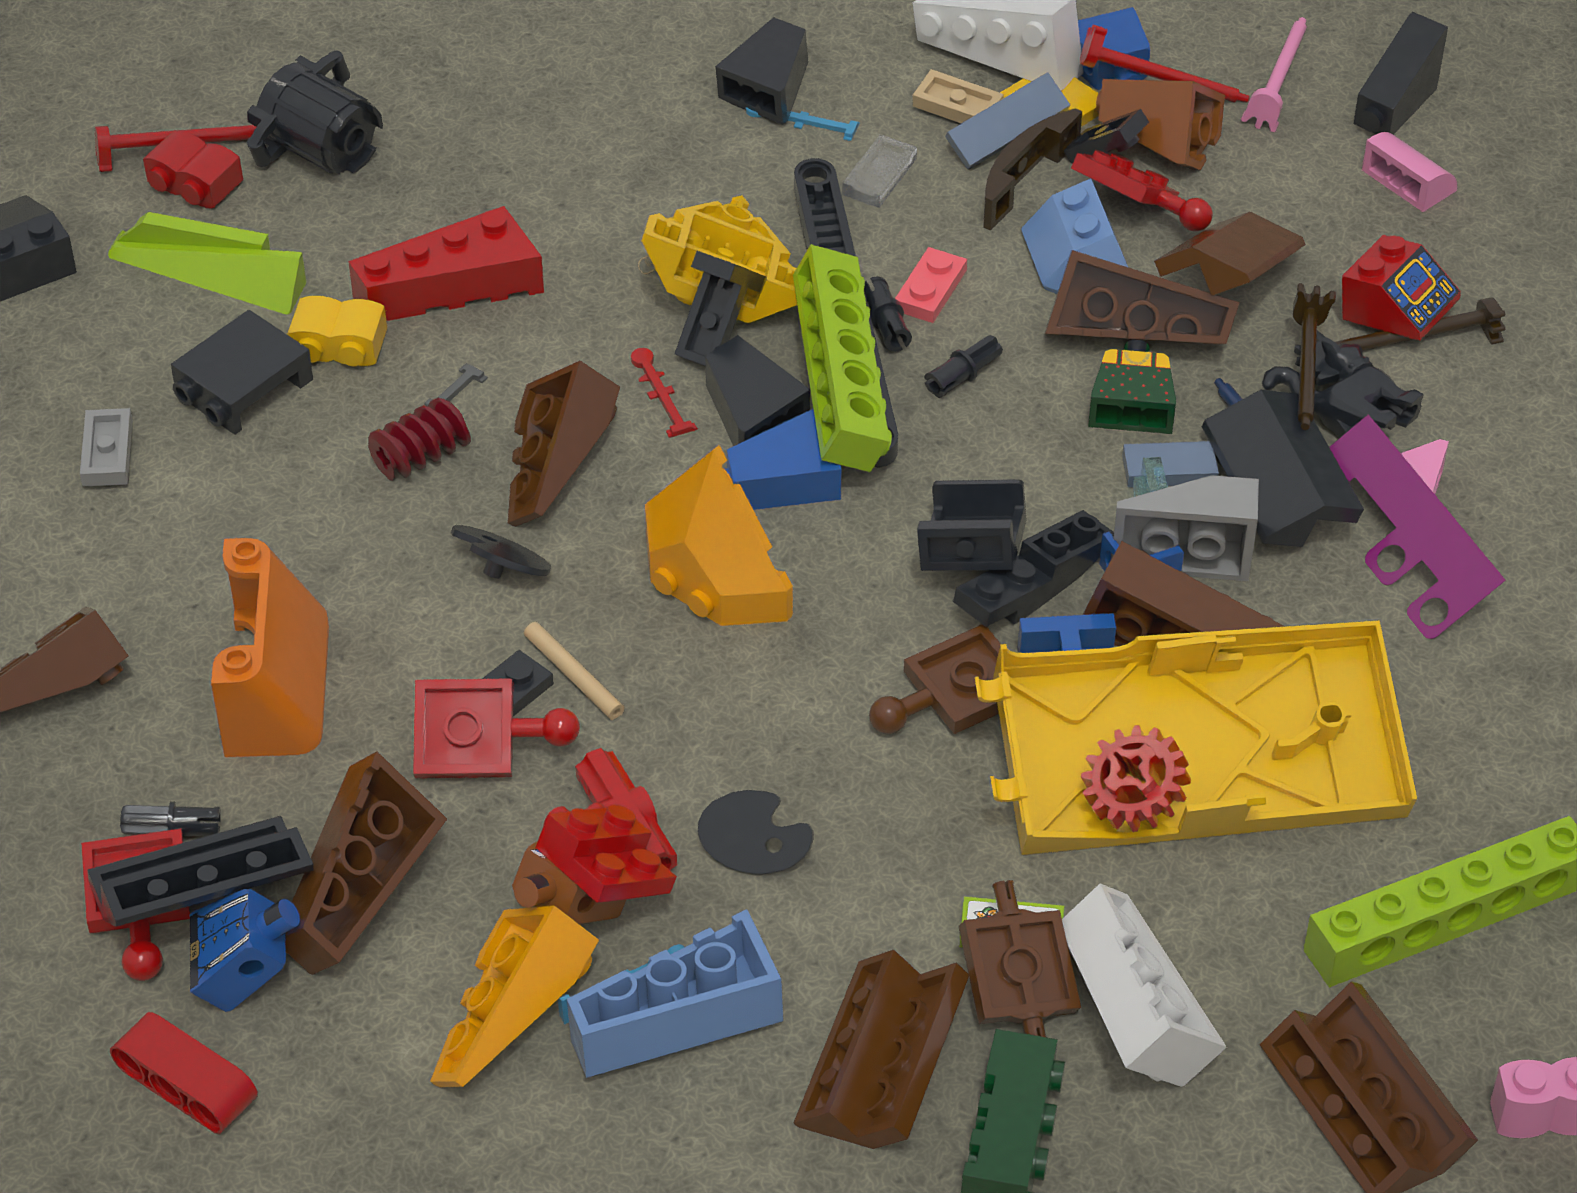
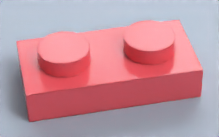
(931, 284)

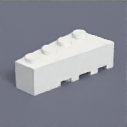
(1006, 34)

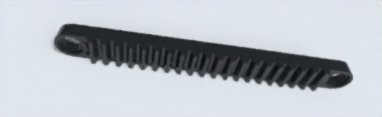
(827, 226)

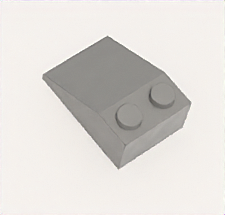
(1206, 517)

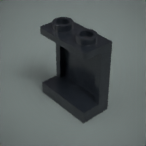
(238, 369)
(973, 525)

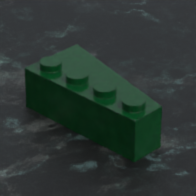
(1014, 1115)

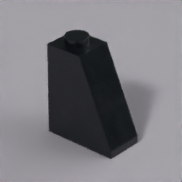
(765, 70)
(1403, 76)
(751, 390)

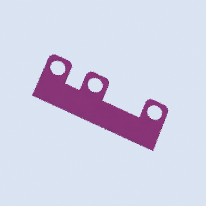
(1422, 526)

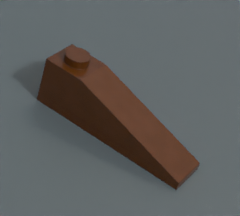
(559, 426)
(64, 660)

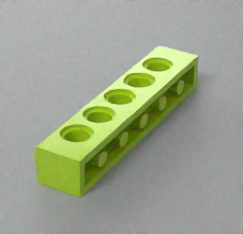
(841, 359)
(1443, 902)

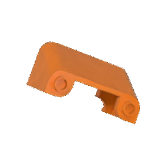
(271, 691)

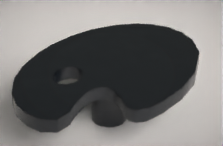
(501, 552)
(741, 824)

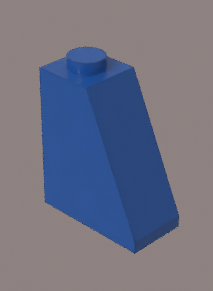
(784, 466)

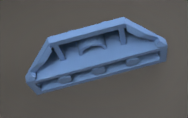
(1067, 223)

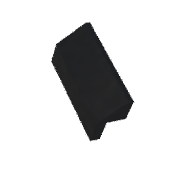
(1293, 466)
(198, 871)

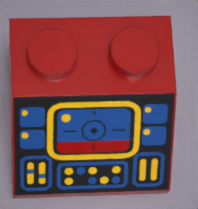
(1397, 289)

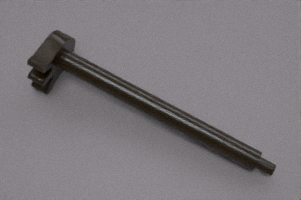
(1309, 312)
(1487, 315)

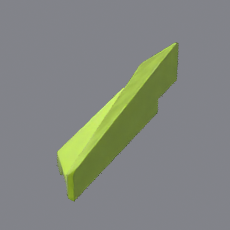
(215, 259)

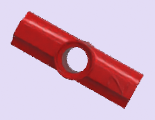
(609, 784)

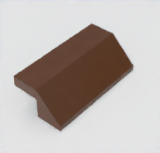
(1233, 251)
(881, 1051)
(1368, 1093)

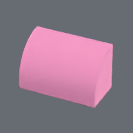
(1407, 171)

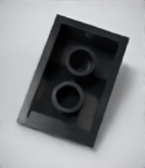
(32, 247)

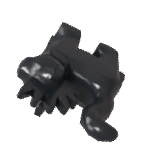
(1356, 390)

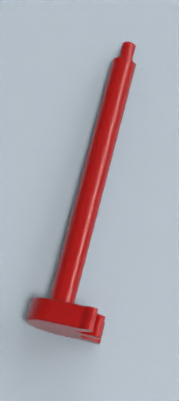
(1093, 51)
(105, 142)

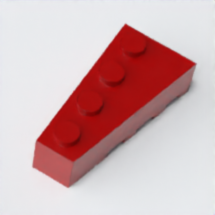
(450, 266)

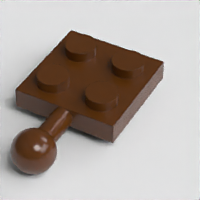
(945, 682)

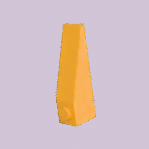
(526, 968)

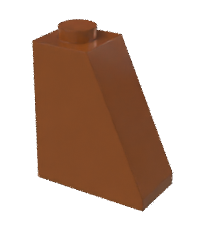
(1179, 113)

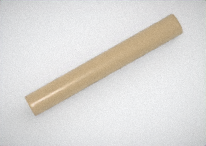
(574, 670)

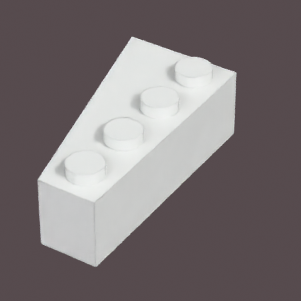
(1139, 990)

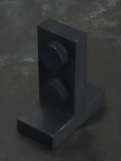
(715, 305)

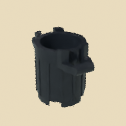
(314, 117)

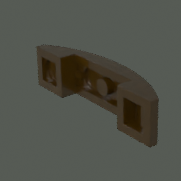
(1021, 155)

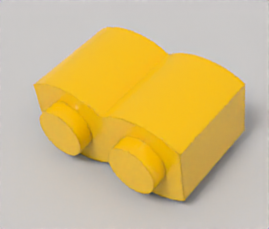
(339, 330)

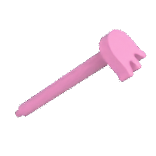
(1266, 102)

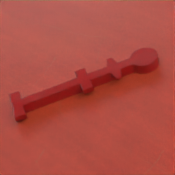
(644, 359)

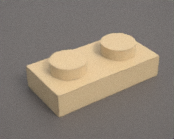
(953, 97)

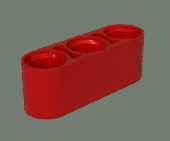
(184, 1072)

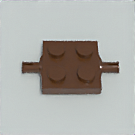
(1019, 964)

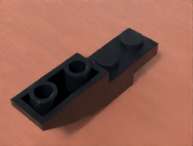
(1041, 571)

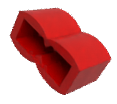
(193, 169)

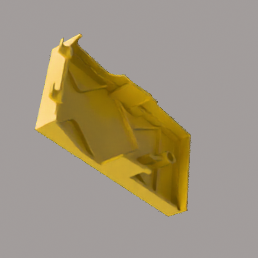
(1270, 719)

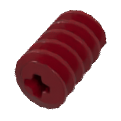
(416, 436)

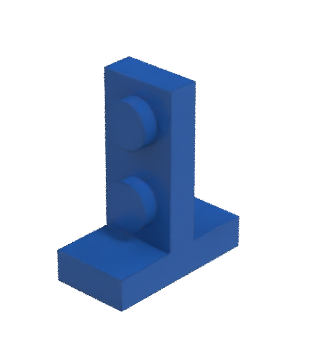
(1066, 633)

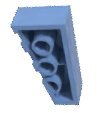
(678, 1000)

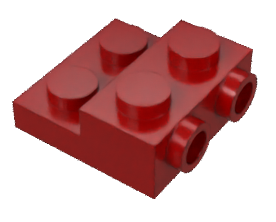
(604, 852)

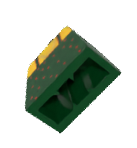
(1133, 391)

